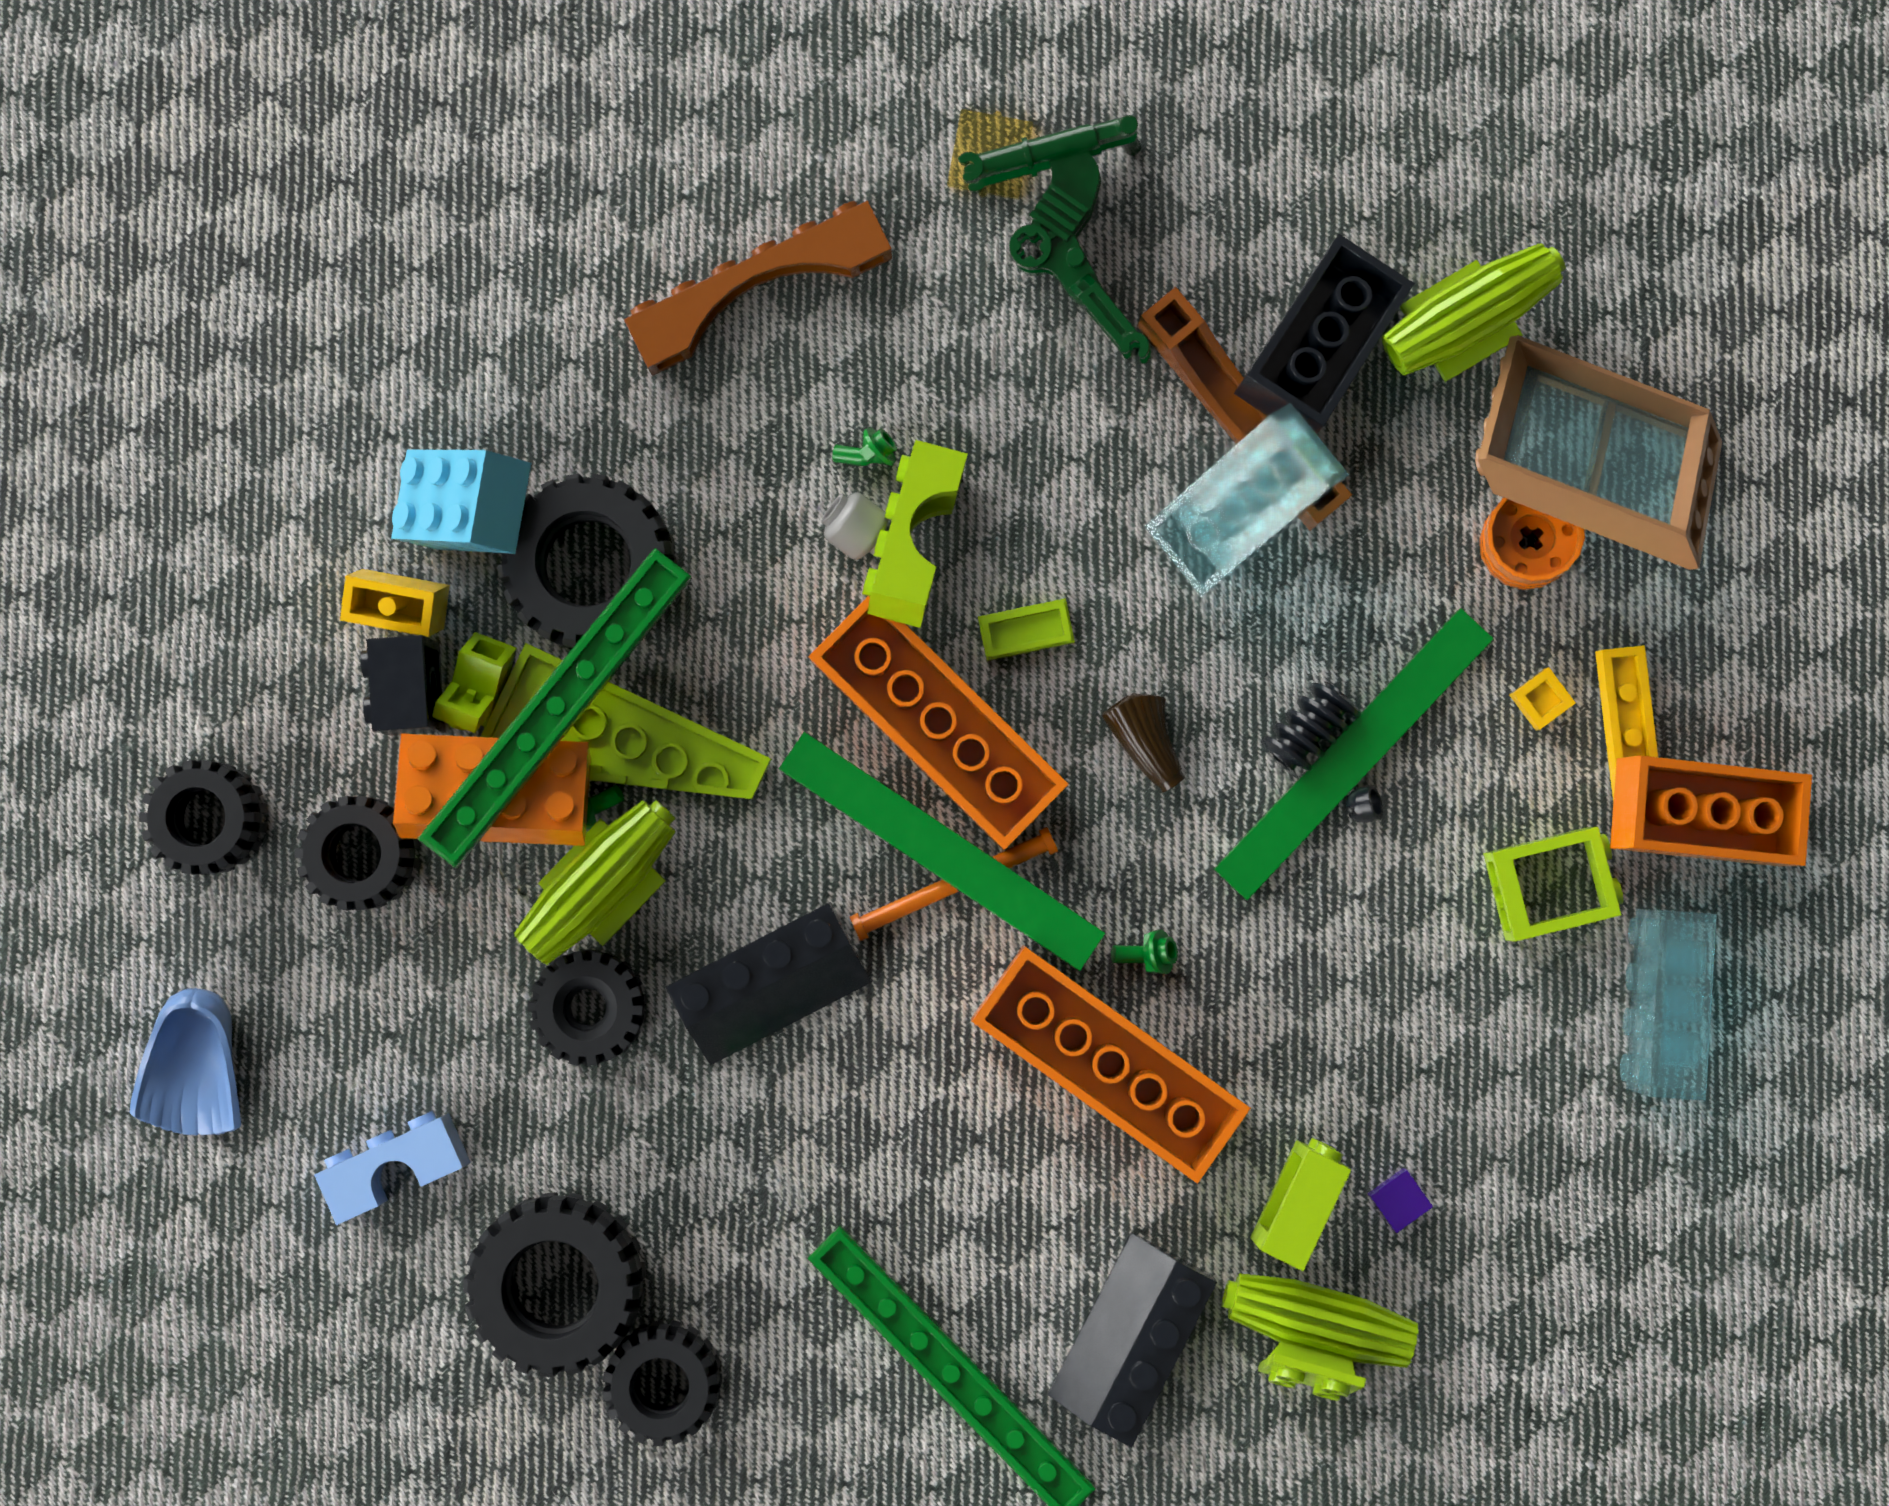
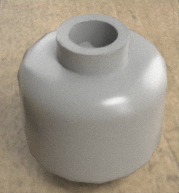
(854, 524)

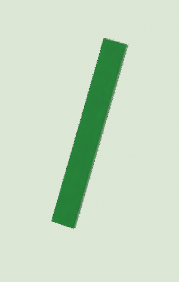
(554, 708)
(1353, 754)
(942, 851)
(950, 1371)

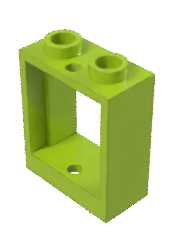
(1510, 898)
(1301, 1203)

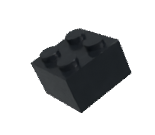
(402, 684)

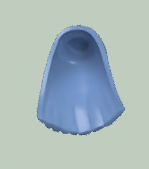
(188, 1068)

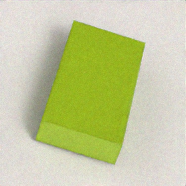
(1026, 629)

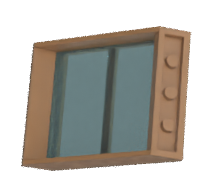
(1601, 452)

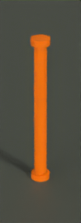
(941, 889)

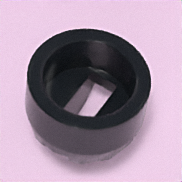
(1366, 804)

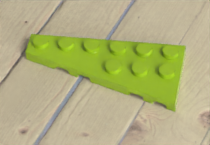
(637, 739)

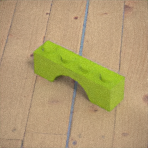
(904, 576)

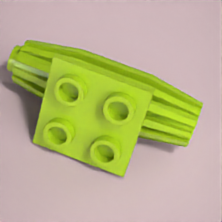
(1471, 312)
(598, 883)
(1319, 1332)

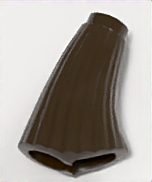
(1142, 732)

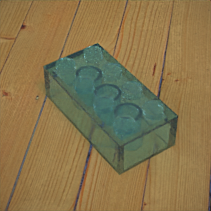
(1246, 499)
(1669, 1003)

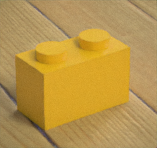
(394, 602)

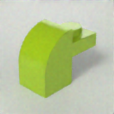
(476, 683)

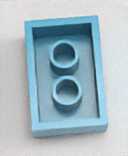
(461, 500)

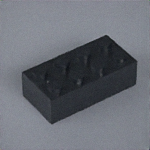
(1325, 334)

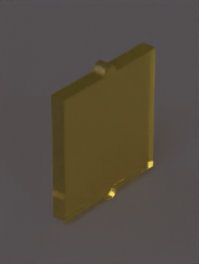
(981, 133)

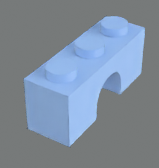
(354, 1182)

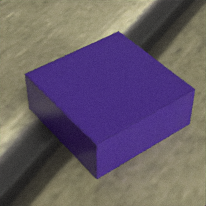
(1400, 1200)

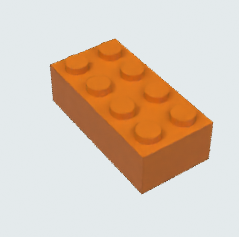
(545, 810)
(1711, 811)

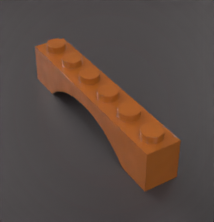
(839, 246)
(1207, 371)

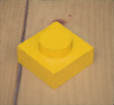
(1542, 698)

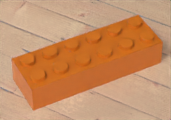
(939, 723)
(1110, 1064)

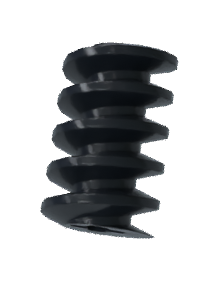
(1309, 727)

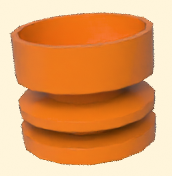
(1556, 547)

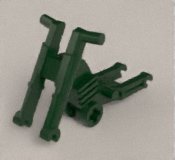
(1064, 212)

